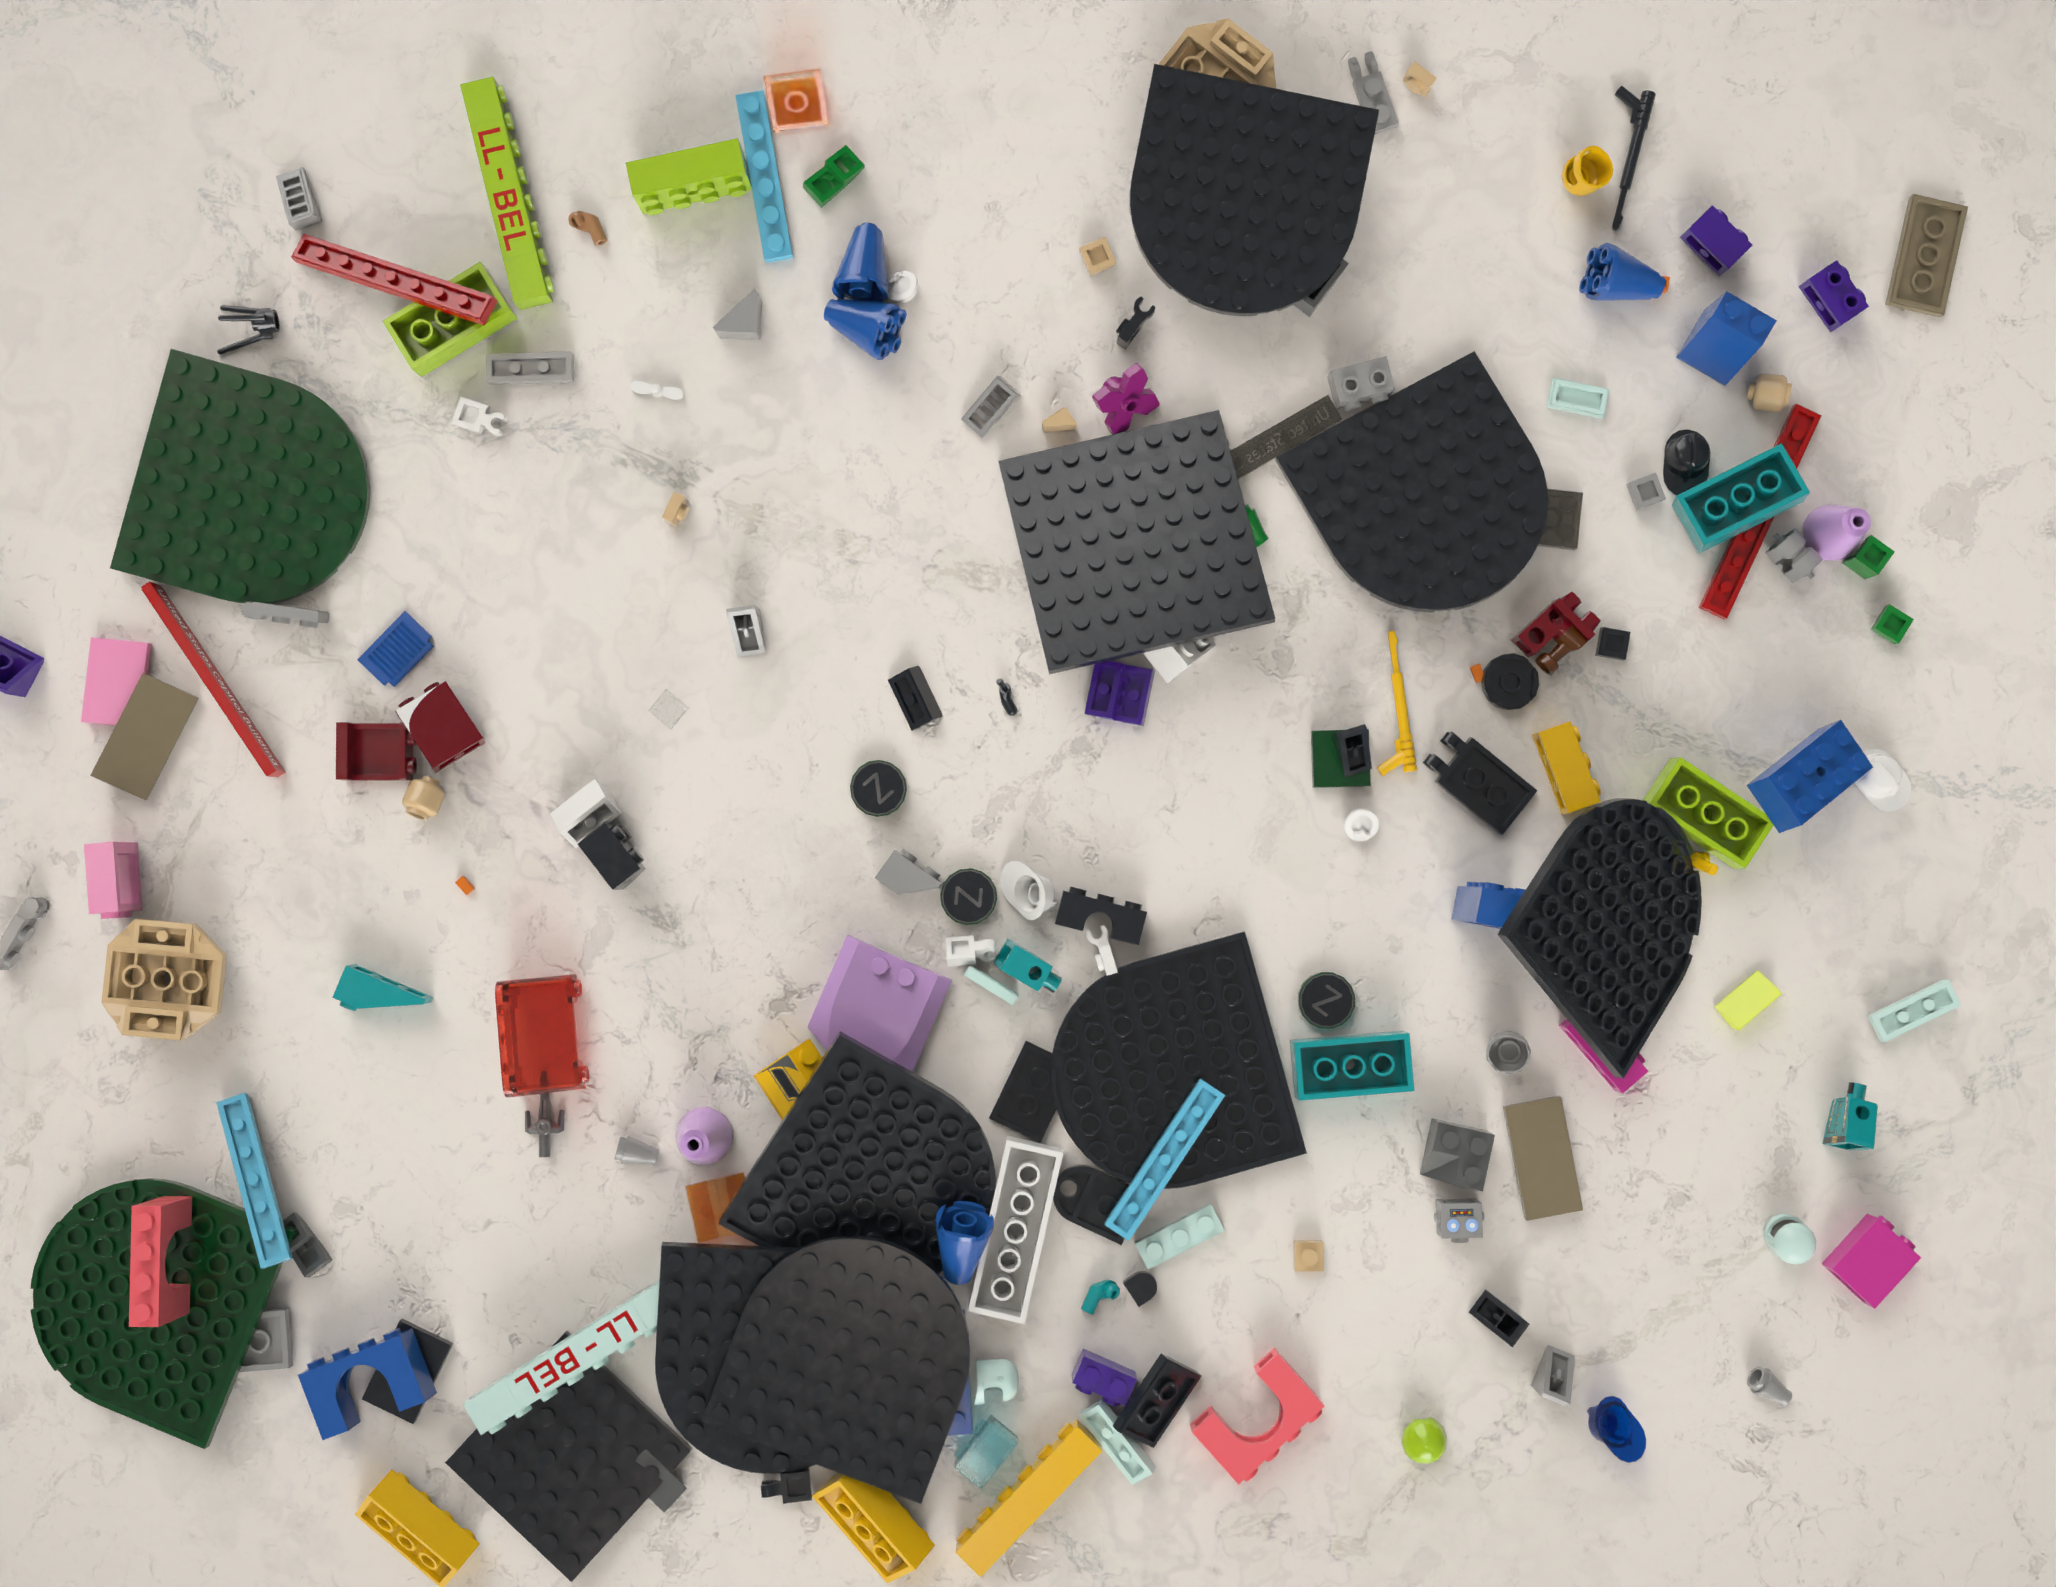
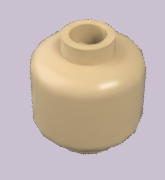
(1769, 392)
(423, 798)

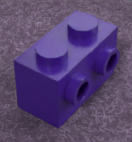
(1716, 240)
(1834, 296)
(1104, 1378)

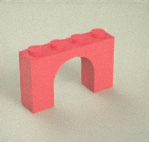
(152, 1226)
(1244, 1454)

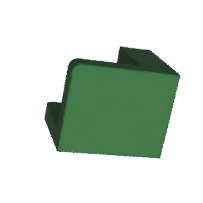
(1869, 558)

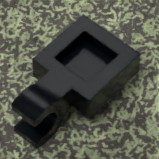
(1129, 328)
(793, 1486)

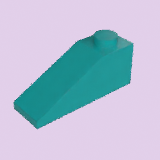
(367, 989)

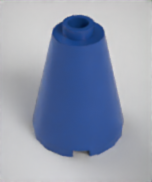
(863, 267)
(962, 1237)

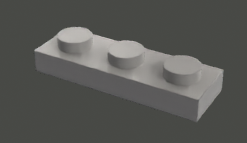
(529, 368)

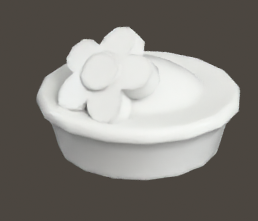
(902, 286)
(1361, 824)

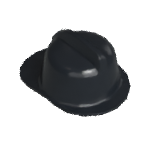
(1685, 461)

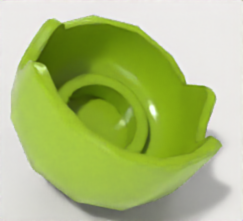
(1424, 1440)

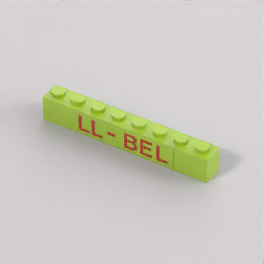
(506, 193)

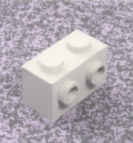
(585, 812)

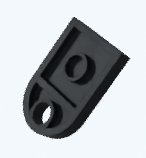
(1093, 1200)

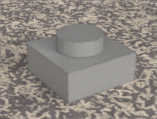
(1646, 491)

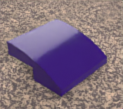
(1119, 692)

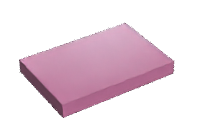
(112, 677)

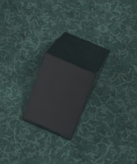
(1353, 750)
(1499, 1318)

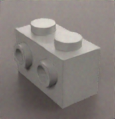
(1361, 383)

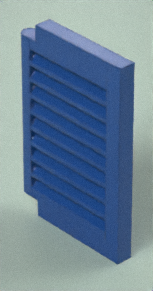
(397, 650)

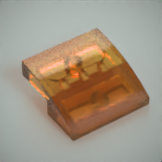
(708, 1202)

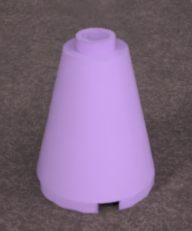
(1835, 530)
(704, 1136)

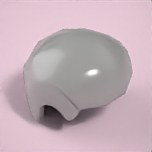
(1508, 1052)

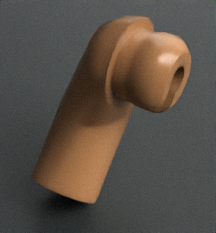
(588, 223)

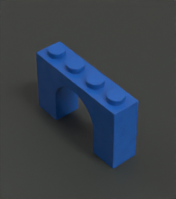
(395, 1357)

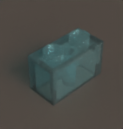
(985, 1451)

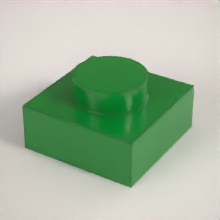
(1892, 624)

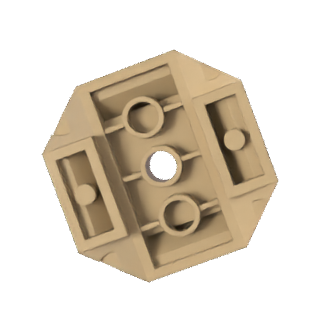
(1223, 52)
(135, 983)

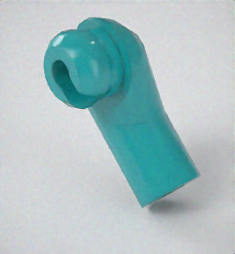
(1097, 1292)

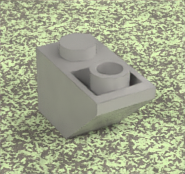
(905, 876)

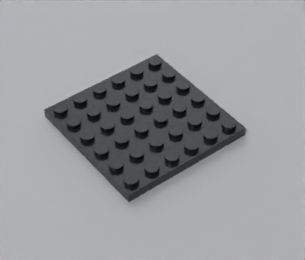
(571, 1467)

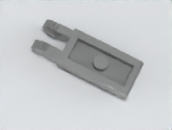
(1373, 92)
(284, 613)
(21, 930)

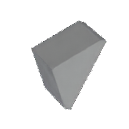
(742, 320)
(746, 630)
(1555, 1375)

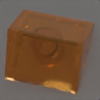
(796, 100)

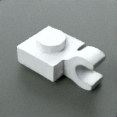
(964, 950)
(1105, 957)

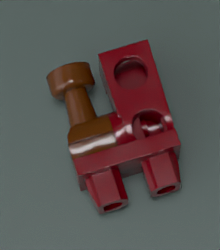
(1562, 626)

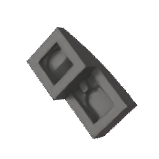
(305, 1247)

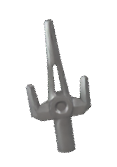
(544, 1126)

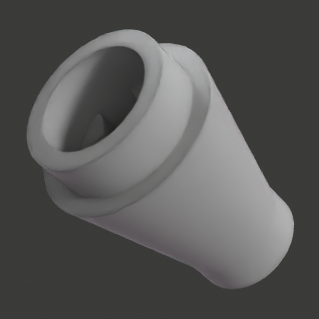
(635, 1152)
(1767, 1385)

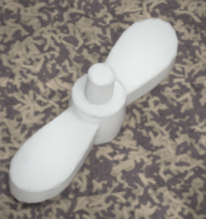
(657, 390)

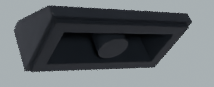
(915, 697)

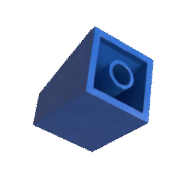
(1725, 338)

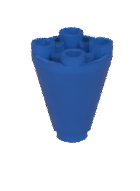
(1619, 276)
(867, 324)

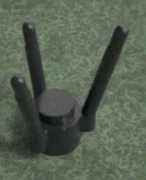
(262, 320)

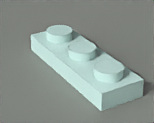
(1914, 1010)
(1179, 1236)
(1121, 1448)

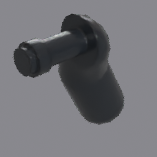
(1005, 696)

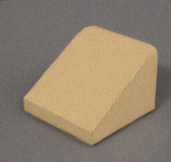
(1059, 422)

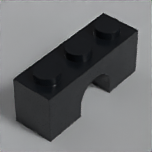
(1126, 919)

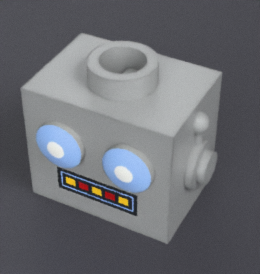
(1459, 1219)

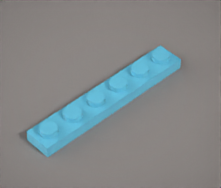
(764, 176)
(1164, 1159)
(254, 1180)

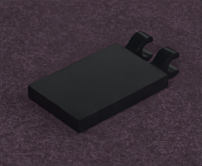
(1481, 782)

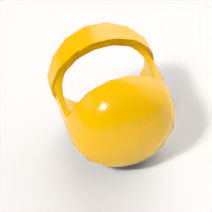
(1593, 166)

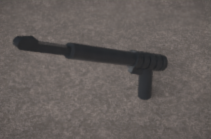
(1640, 117)

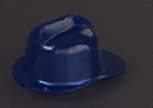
(1617, 1429)

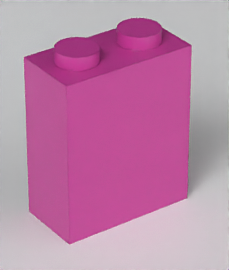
(1872, 1259)

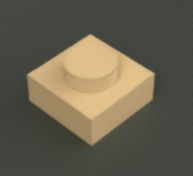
(1419, 79)
(1097, 256)
(676, 509)
(1308, 1255)

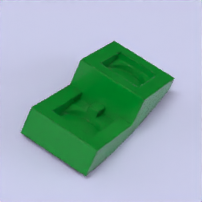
(834, 176)

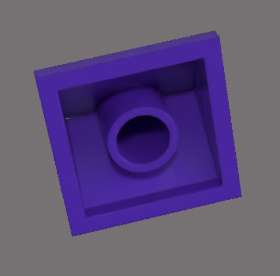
(17, 668)

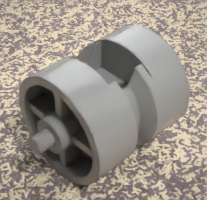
(1793, 555)

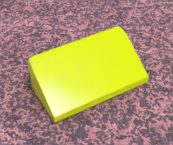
(1747, 1000)

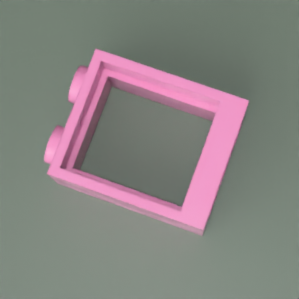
(113, 879)

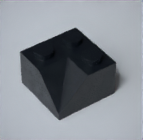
(613, 855)

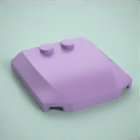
(879, 1002)

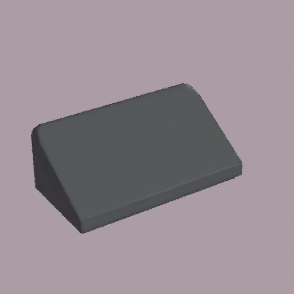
(669, 1489)

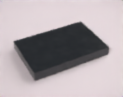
(1027, 1096)
(434, 1351)
(1157, 1400)

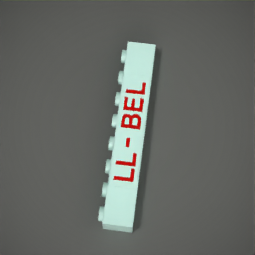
(564, 1362)

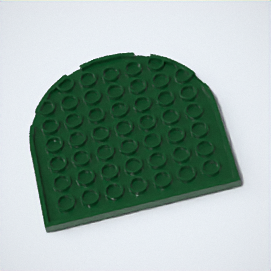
(242, 487)
(165, 1374)

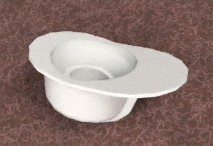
(1886, 783)
(1027, 890)

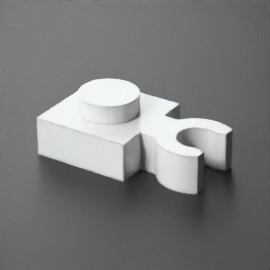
(475, 416)

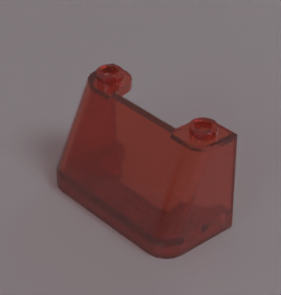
(539, 1035)

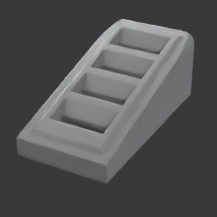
(303, 219)
(983, 399)

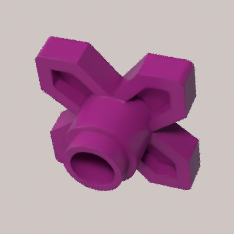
(1124, 397)

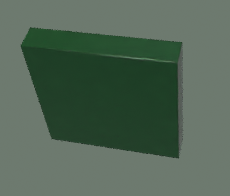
(1326, 765)

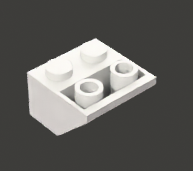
(1175, 659)

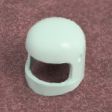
(1792, 1242)
(996, 1374)

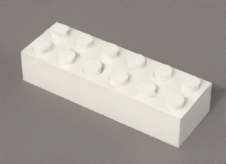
(1020, 1221)

